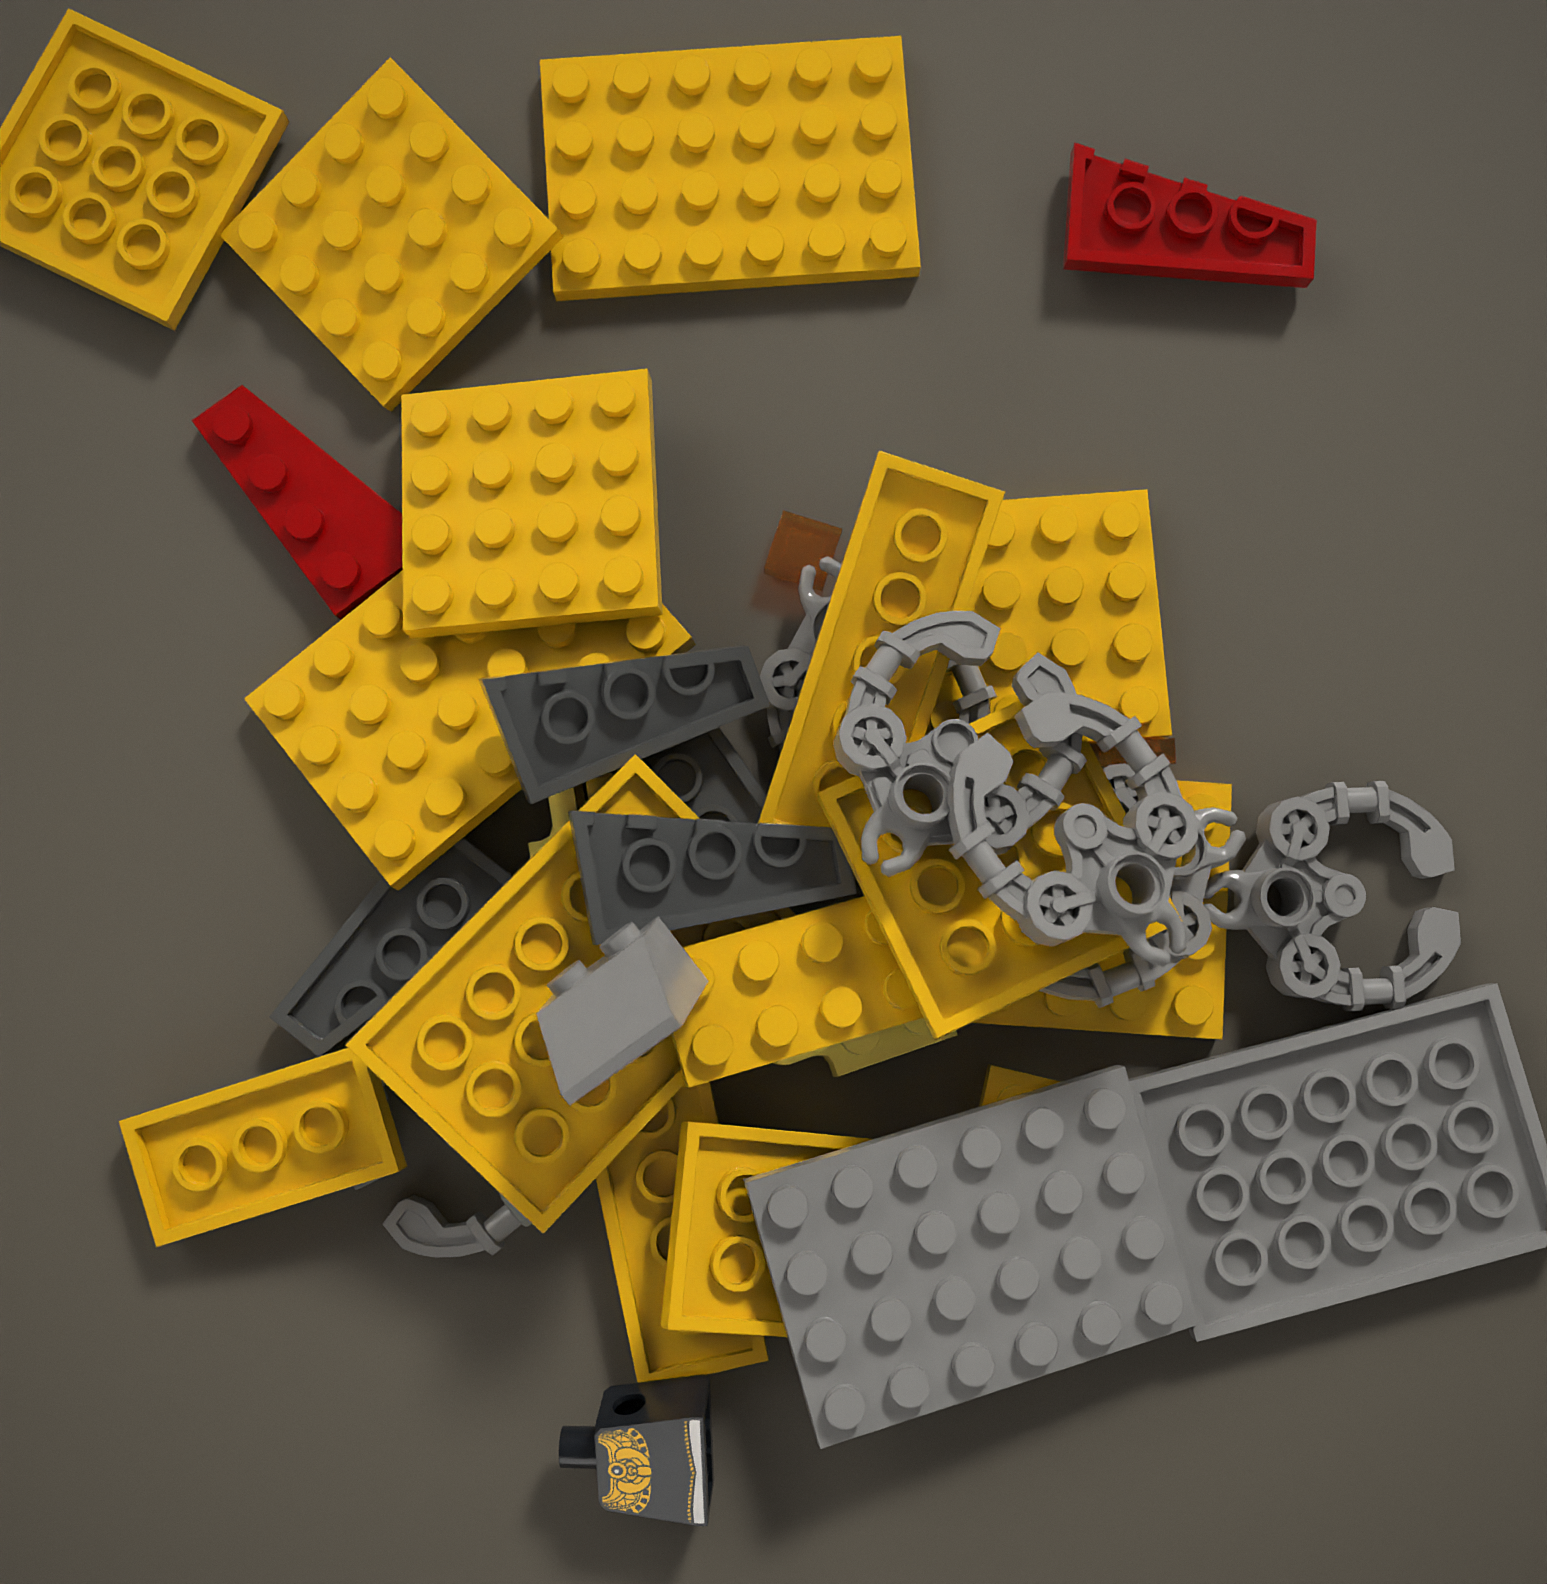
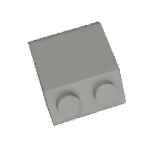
(617, 1006)

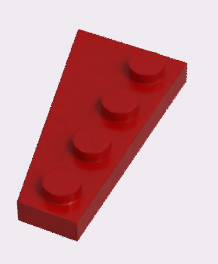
(1158, 227)
(319, 510)

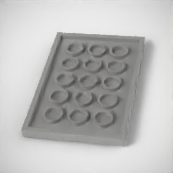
(1348, 1159)
(970, 1254)

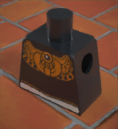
(650, 1449)

